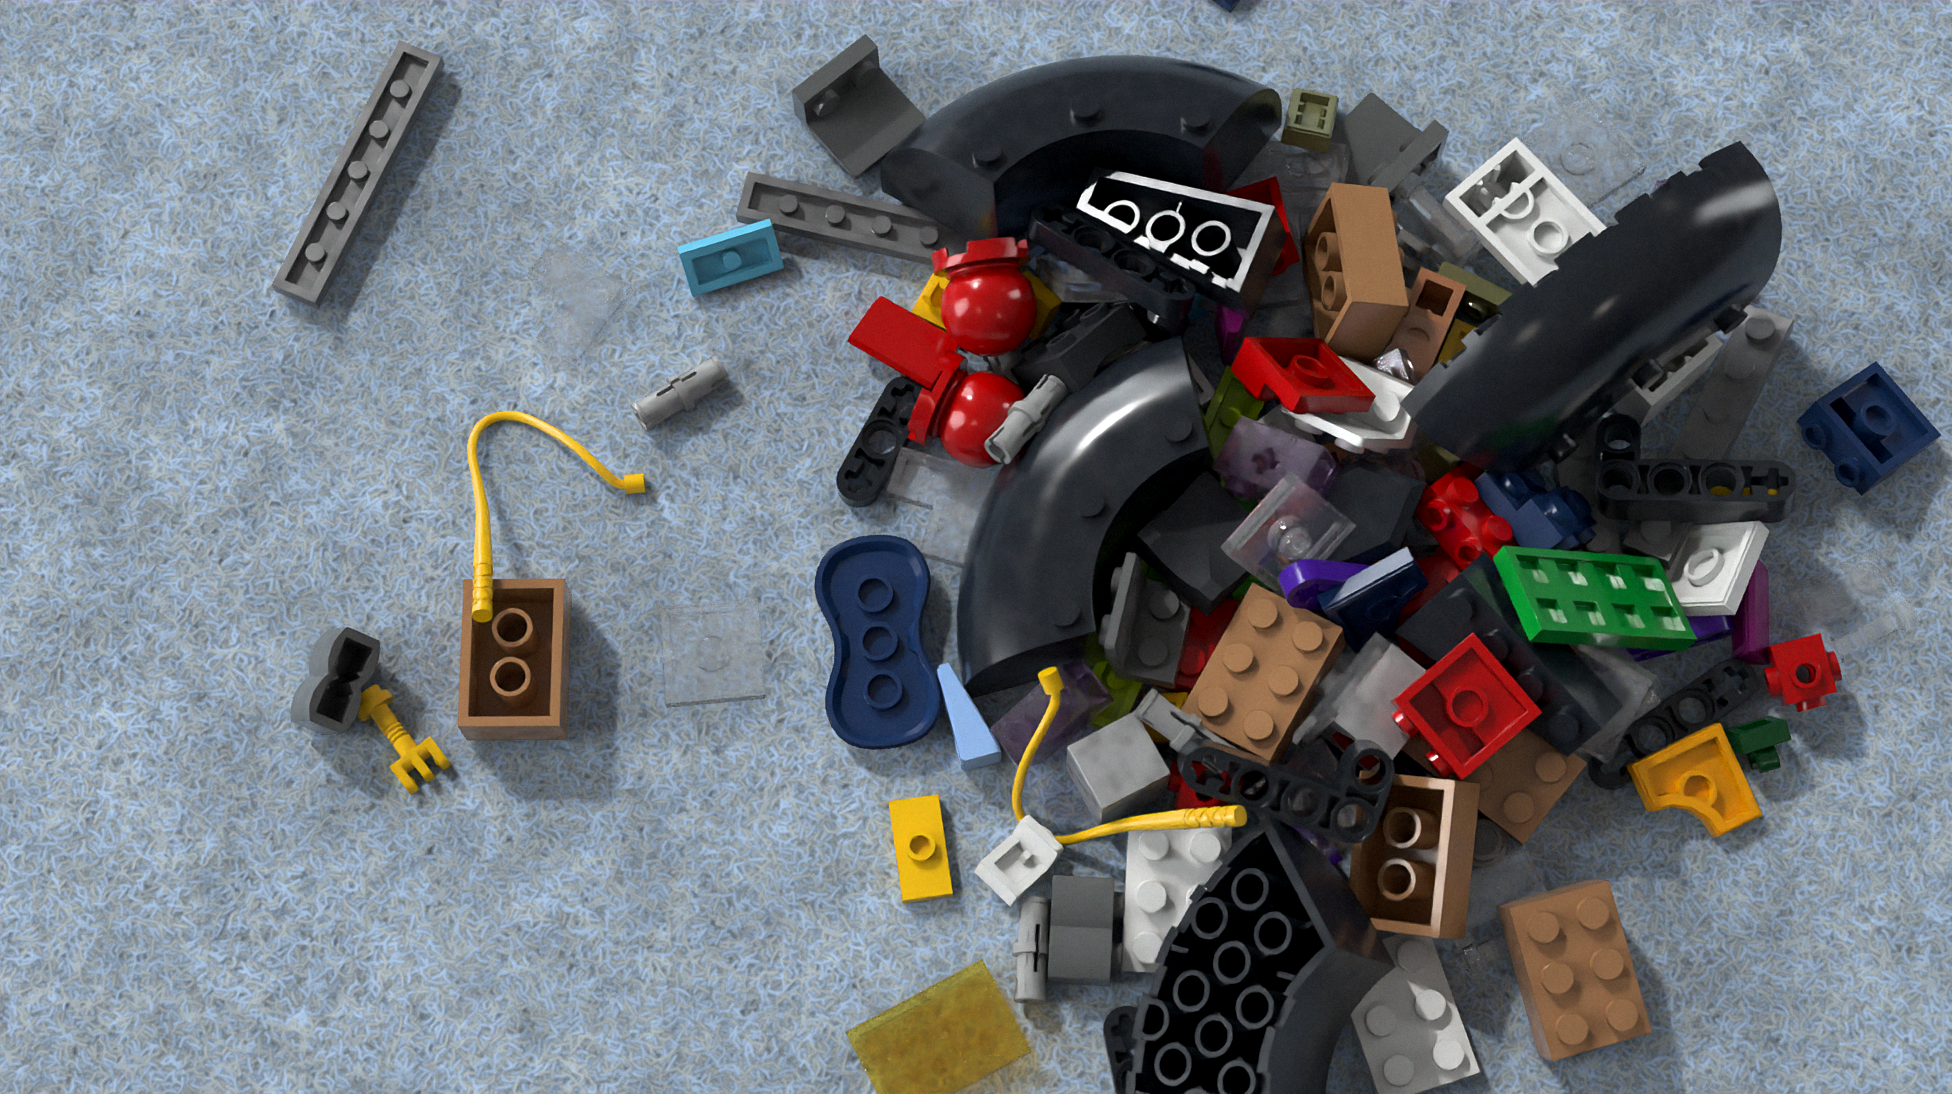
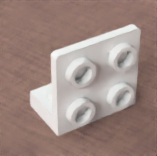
(1380, 428)

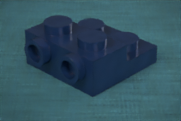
(1867, 428)
(1537, 516)

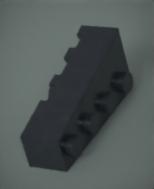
(1207, 236)
(1551, 674)

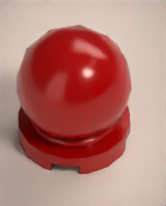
(987, 300)
(963, 410)

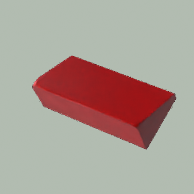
(902, 341)

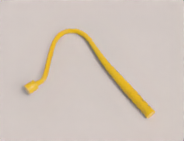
(483, 558)
(1170, 820)

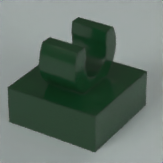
(1758, 741)

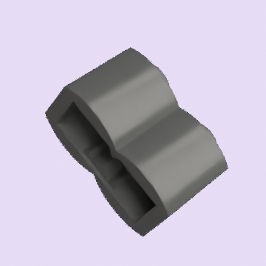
(337, 670)
(1082, 931)

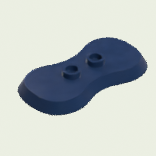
(881, 677)

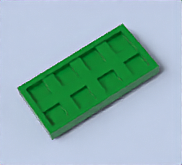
(1593, 599)

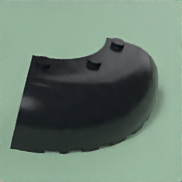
(1046, 128)
(1606, 317)
(1071, 513)
(1257, 975)

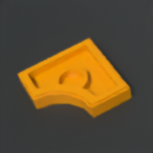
(1697, 777)

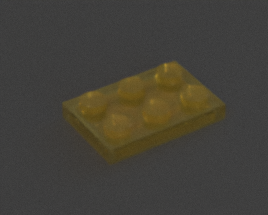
(940, 1037)

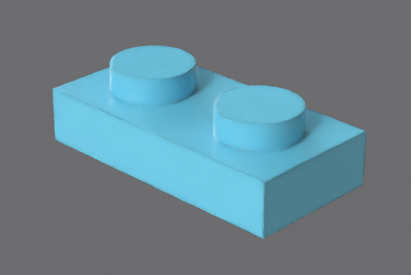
(730, 257)

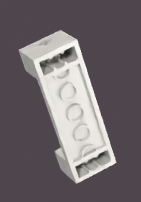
(1529, 222)

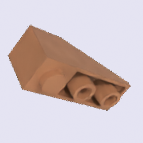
(1429, 319)

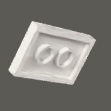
(1159, 879)
(1411, 1023)

